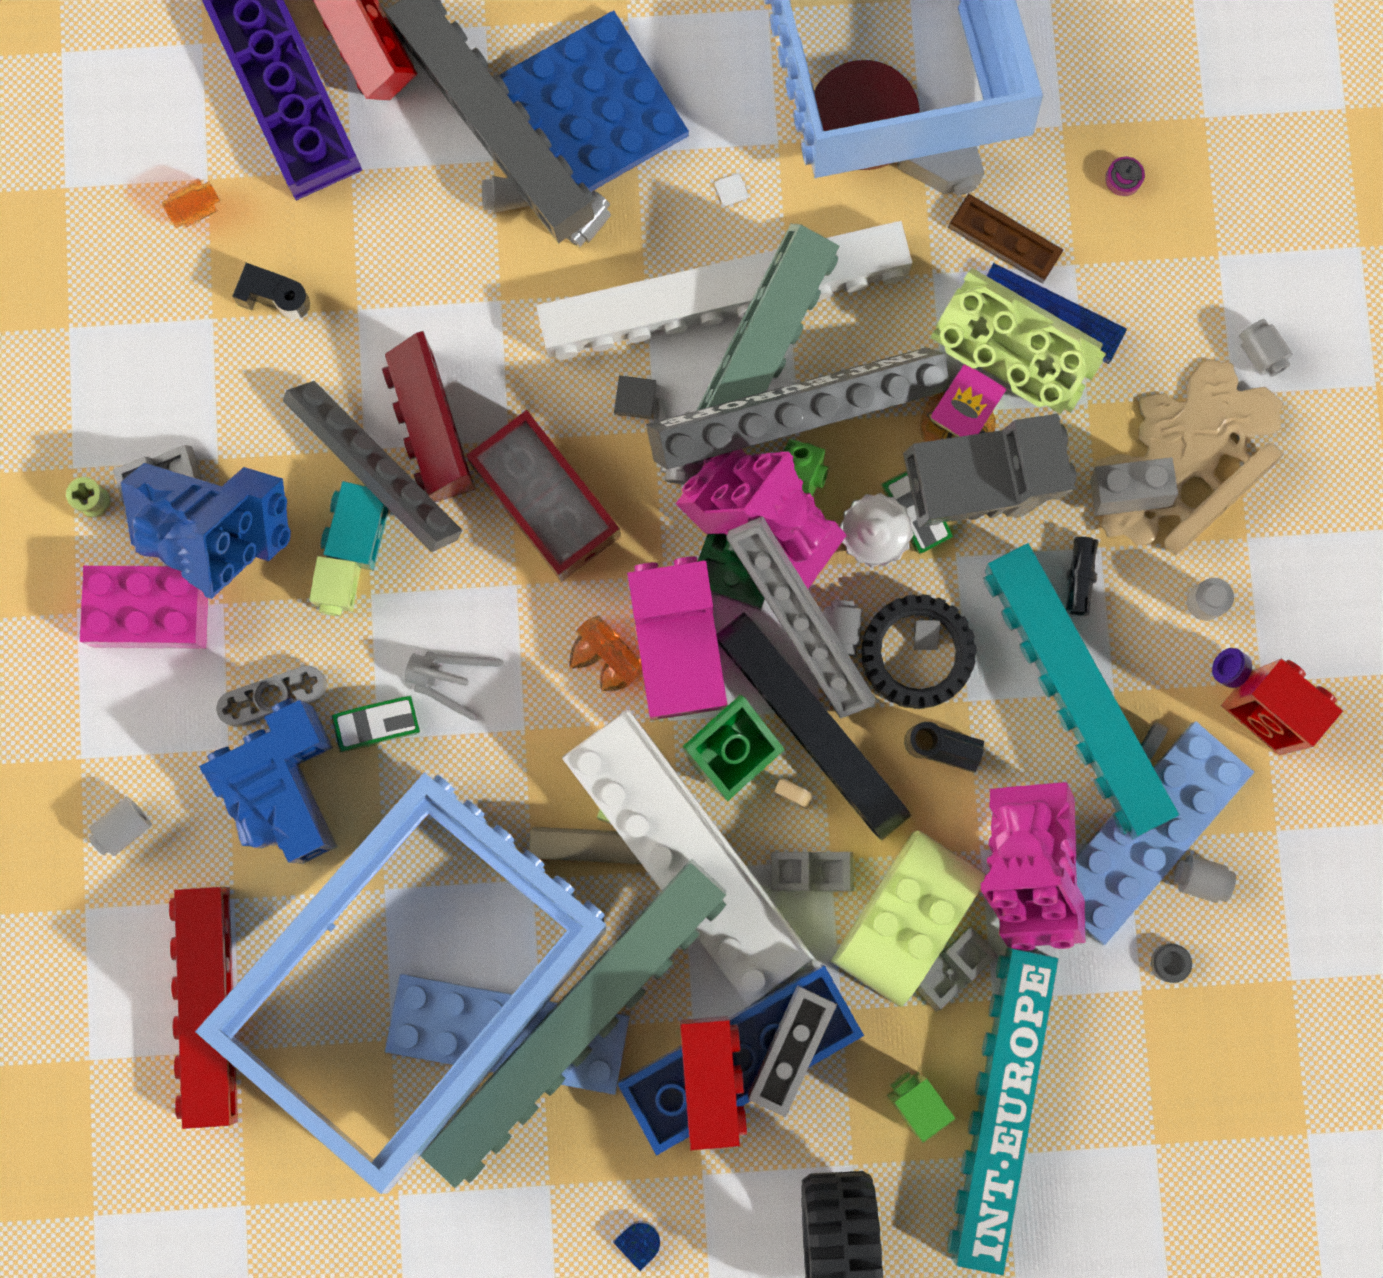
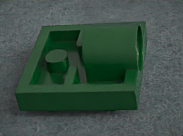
(727, 573)

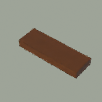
(1005, 238)

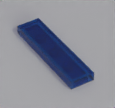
(1083, 319)

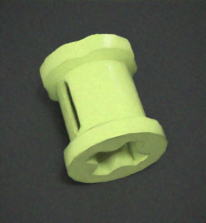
(79, 490)

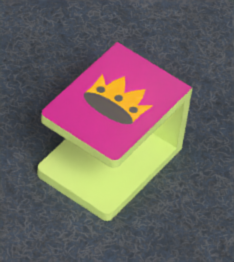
(968, 402)

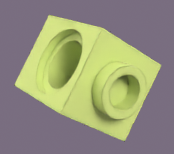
(334, 585)

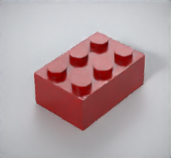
(1283, 707)
(712, 1083)

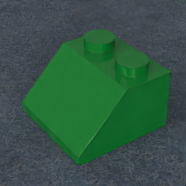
(732, 748)

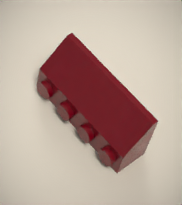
(427, 418)

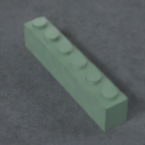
(773, 316)

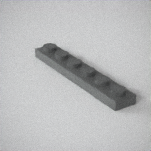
(372, 466)

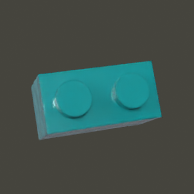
(355, 526)

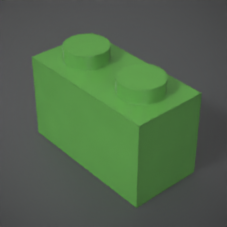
(920, 1105)

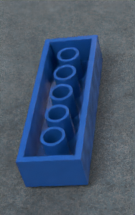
(658, 1089)

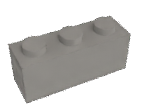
(791, 1051)

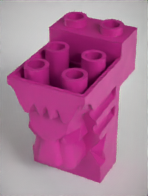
(745, 487)
(677, 638)
(1034, 867)

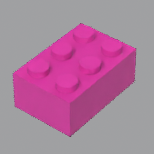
(141, 608)

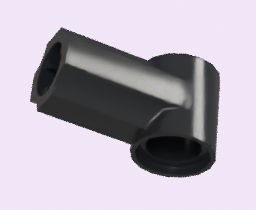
(947, 747)

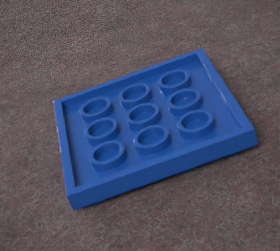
(596, 102)

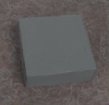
(635, 397)

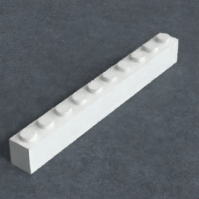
(708, 294)

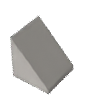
(926, 634)

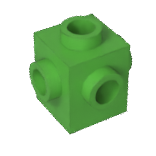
(808, 464)

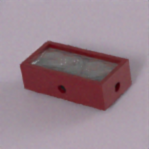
(544, 495)

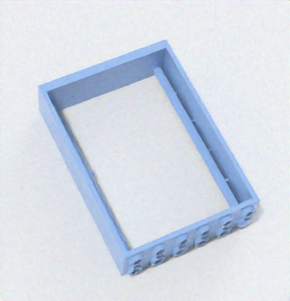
(494, 846)

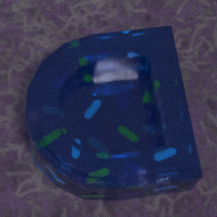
(639, 1243)

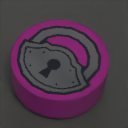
(1125, 176)

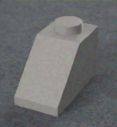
(948, 171)

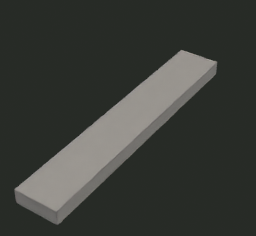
(800, 617)

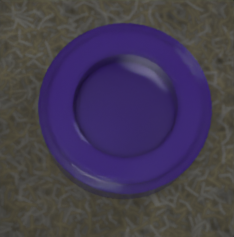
(1232, 667)

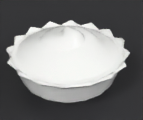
(876, 530)

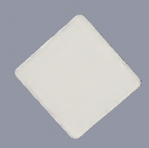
(731, 189)

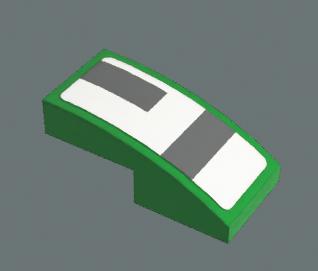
(924, 537)
(375, 724)

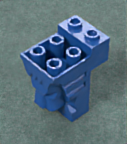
(205, 526)
(267, 788)

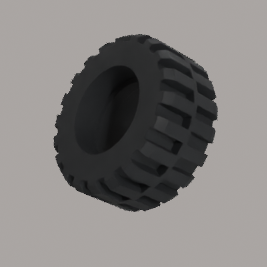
(840, 1226)

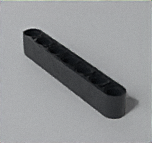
(812, 726)

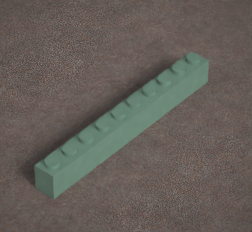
(573, 1023)

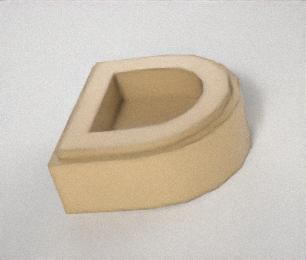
(793, 793)

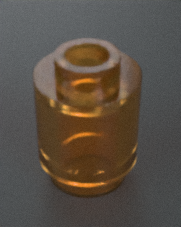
(191, 203)

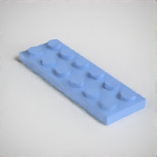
(1121, 872)
(443, 1019)

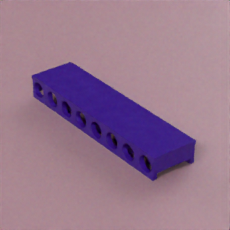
(284, 93)

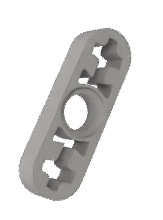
(241, 695)

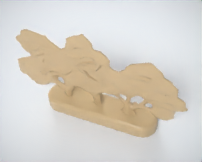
(1196, 438)

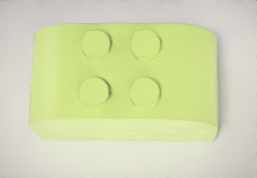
(909, 918)

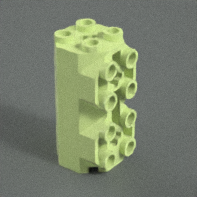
(1018, 343)

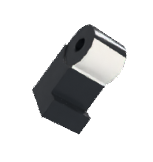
(271, 290)

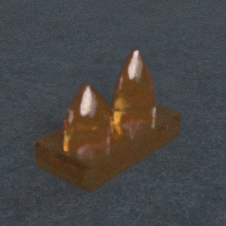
(600, 642)

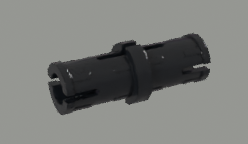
(1081, 576)

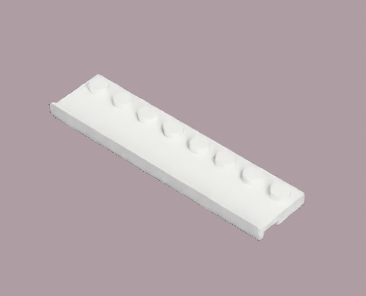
(667, 830)

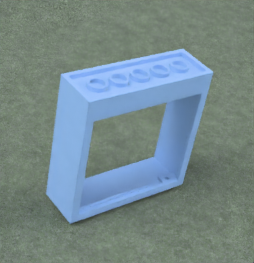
(1004, 76)

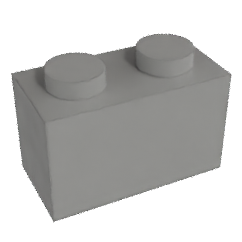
(1134, 486)

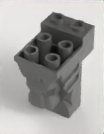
(990, 472)

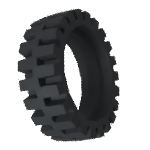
(955, 625)

